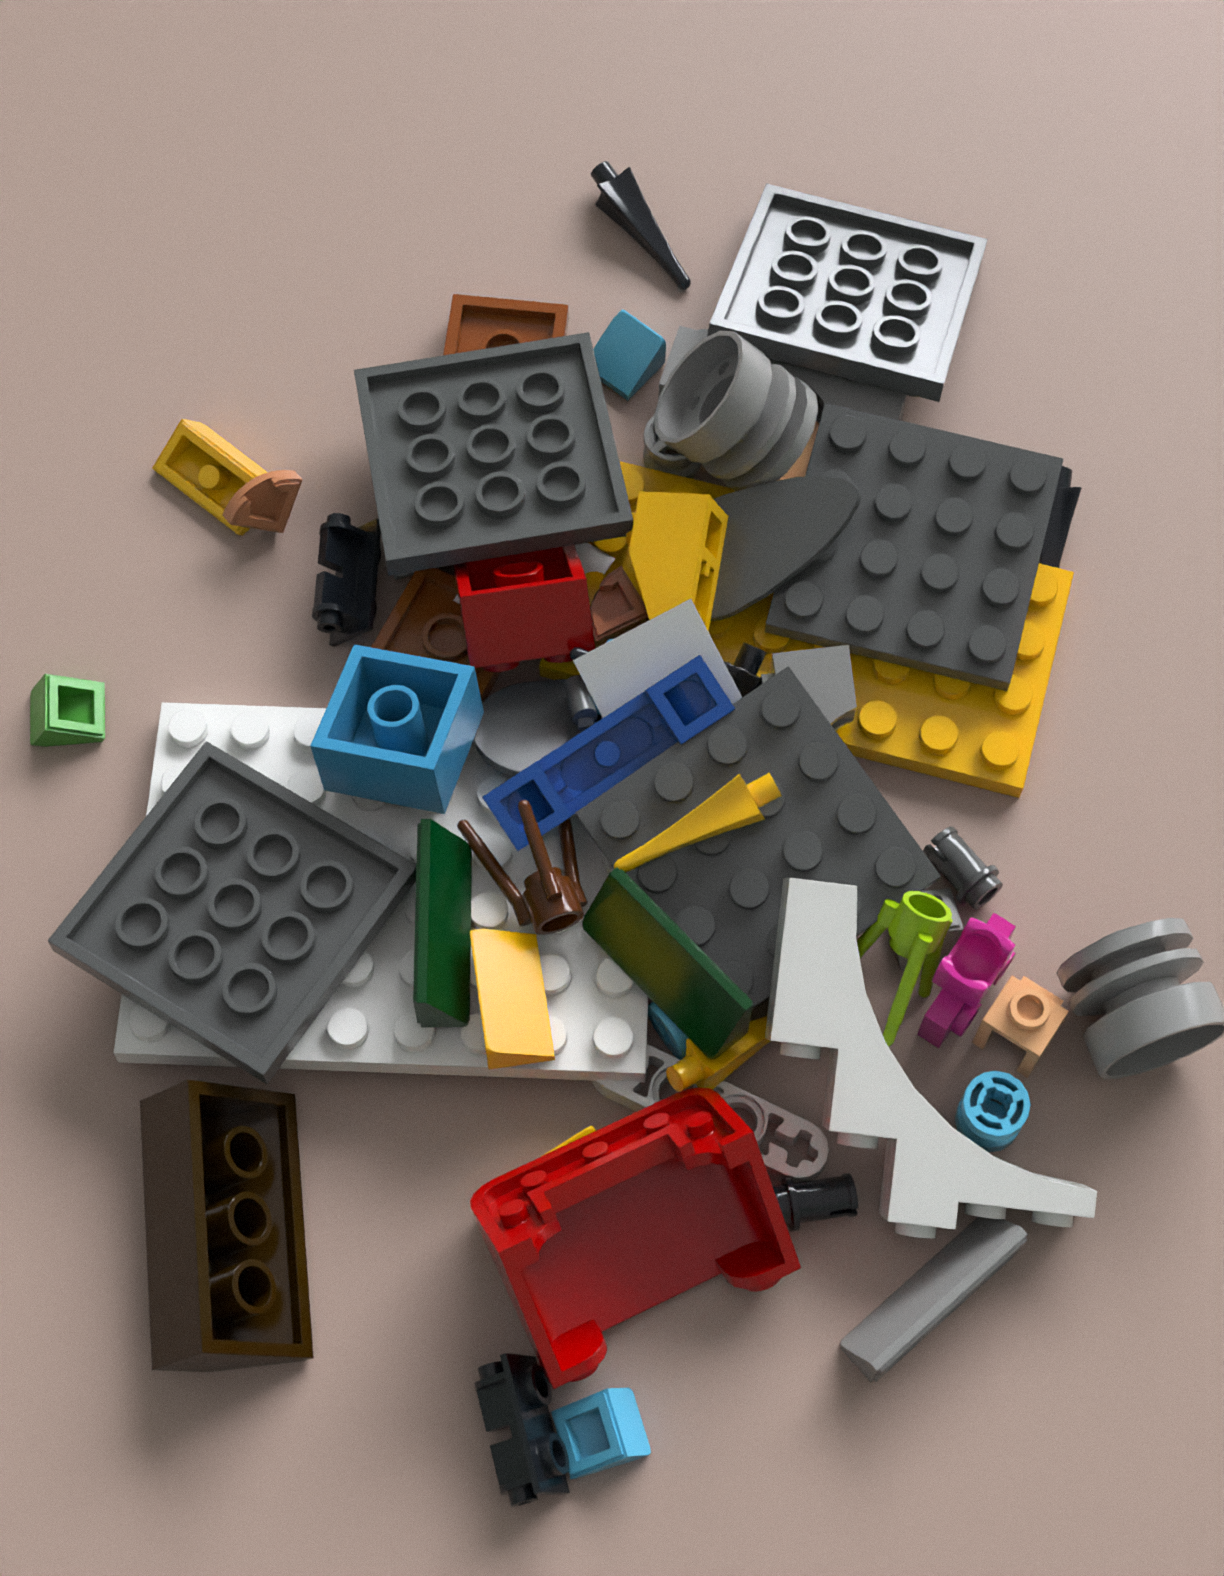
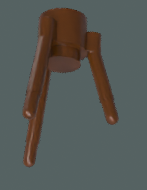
(550, 899)

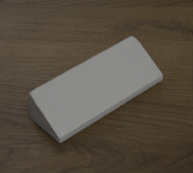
(931, 1295)

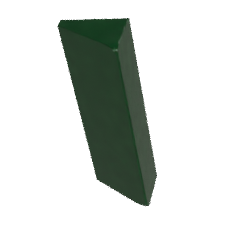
(442, 927)
(667, 965)

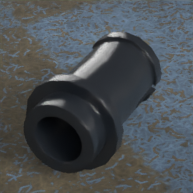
(816, 1199)

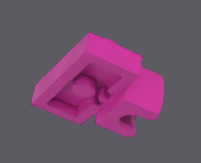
(966, 976)

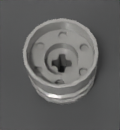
(735, 412)
(1138, 986)

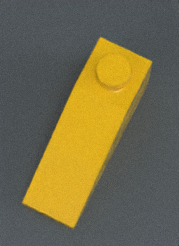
(677, 550)

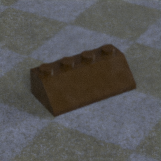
(224, 1228)

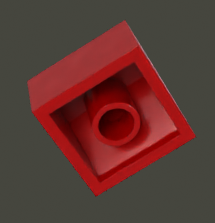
(524, 608)

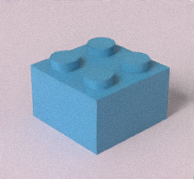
(398, 728)

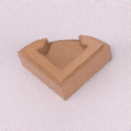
(264, 501)
(616, 607)

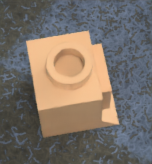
(1025, 1017)

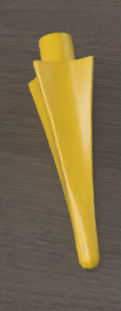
(724, 811)
(711, 1072)

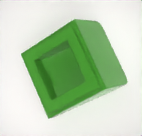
(66, 711)

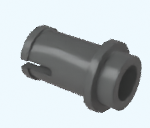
(963, 868)

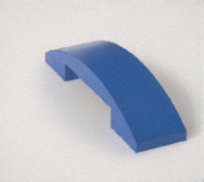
(610, 750)

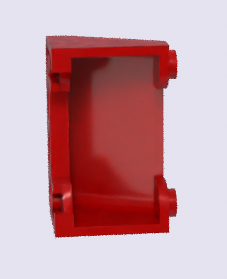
(632, 1224)

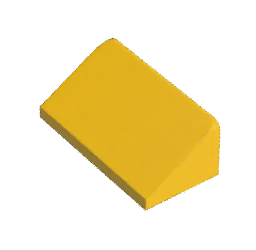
(206, 468)
(511, 998)

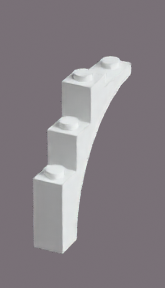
(928, 1164)

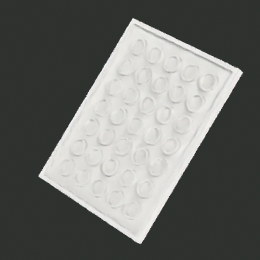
(371, 1017)

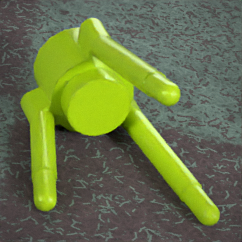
(917, 934)

